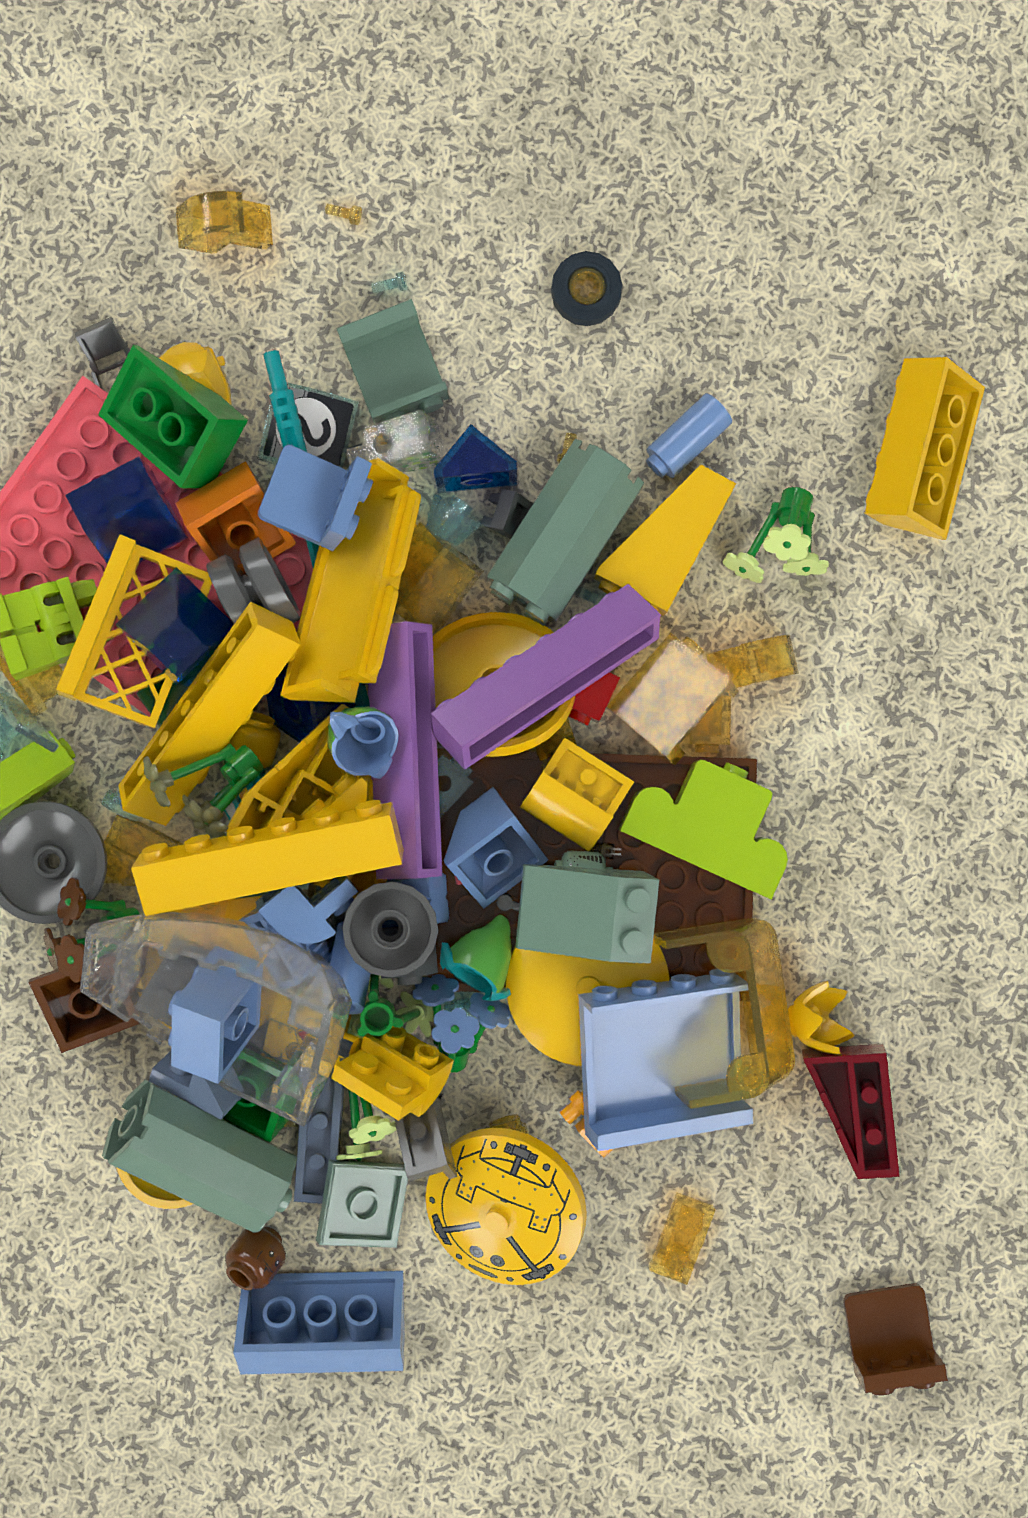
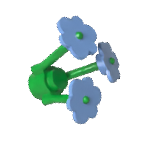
(454, 1031)

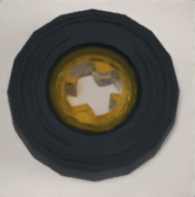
(574, 272)

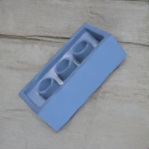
(322, 1324)

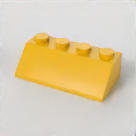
(925, 447)

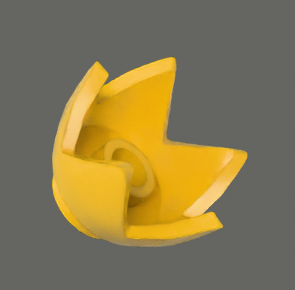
(811, 1018)

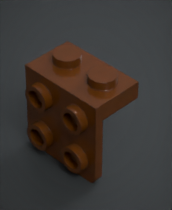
(892, 1339)

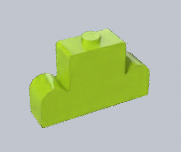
(712, 826)

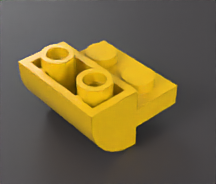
(577, 794)
(395, 1073)

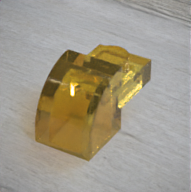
(758, 660)

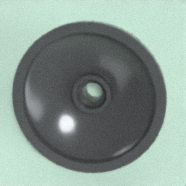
(27, 839)

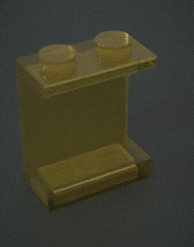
(671, 694)

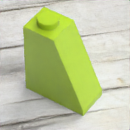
(33, 773)

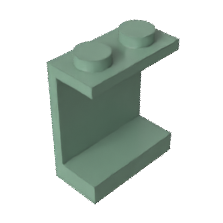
(393, 363)

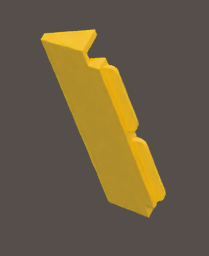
(354, 595)

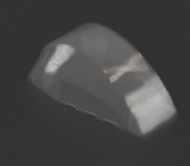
(142, 960)

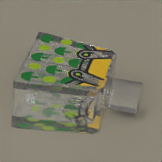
(412, 438)

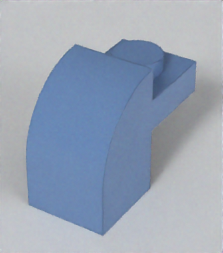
(304, 917)

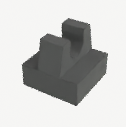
(509, 512)

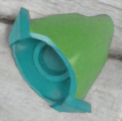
(482, 958)

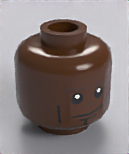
(255, 1258)

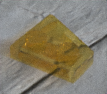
(124, 845)

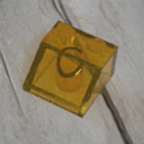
(433, 579)

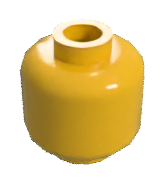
(259, 736)

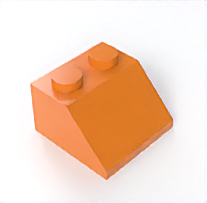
(226, 516)

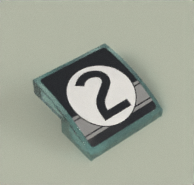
(324, 421)

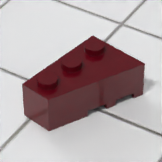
(859, 1105)

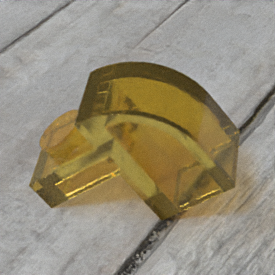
(220, 219)

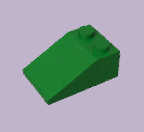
(172, 419)

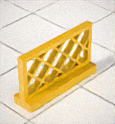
(98, 626)

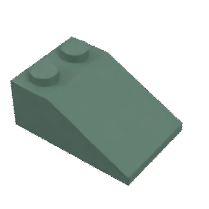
(588, 912)

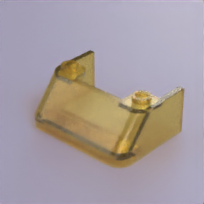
(753, 952)

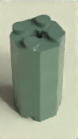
(564, 532)
(200, 1157)

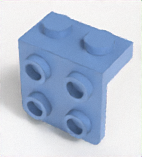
(315, 497)

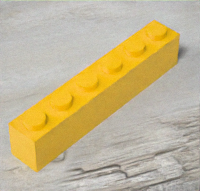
(212, 708)
(268, 857)

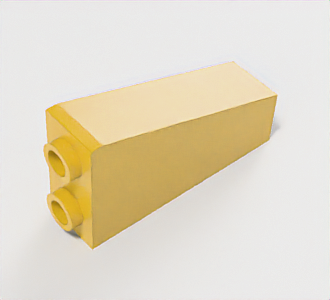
(668, 541)

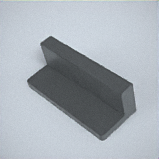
(425, 1144)

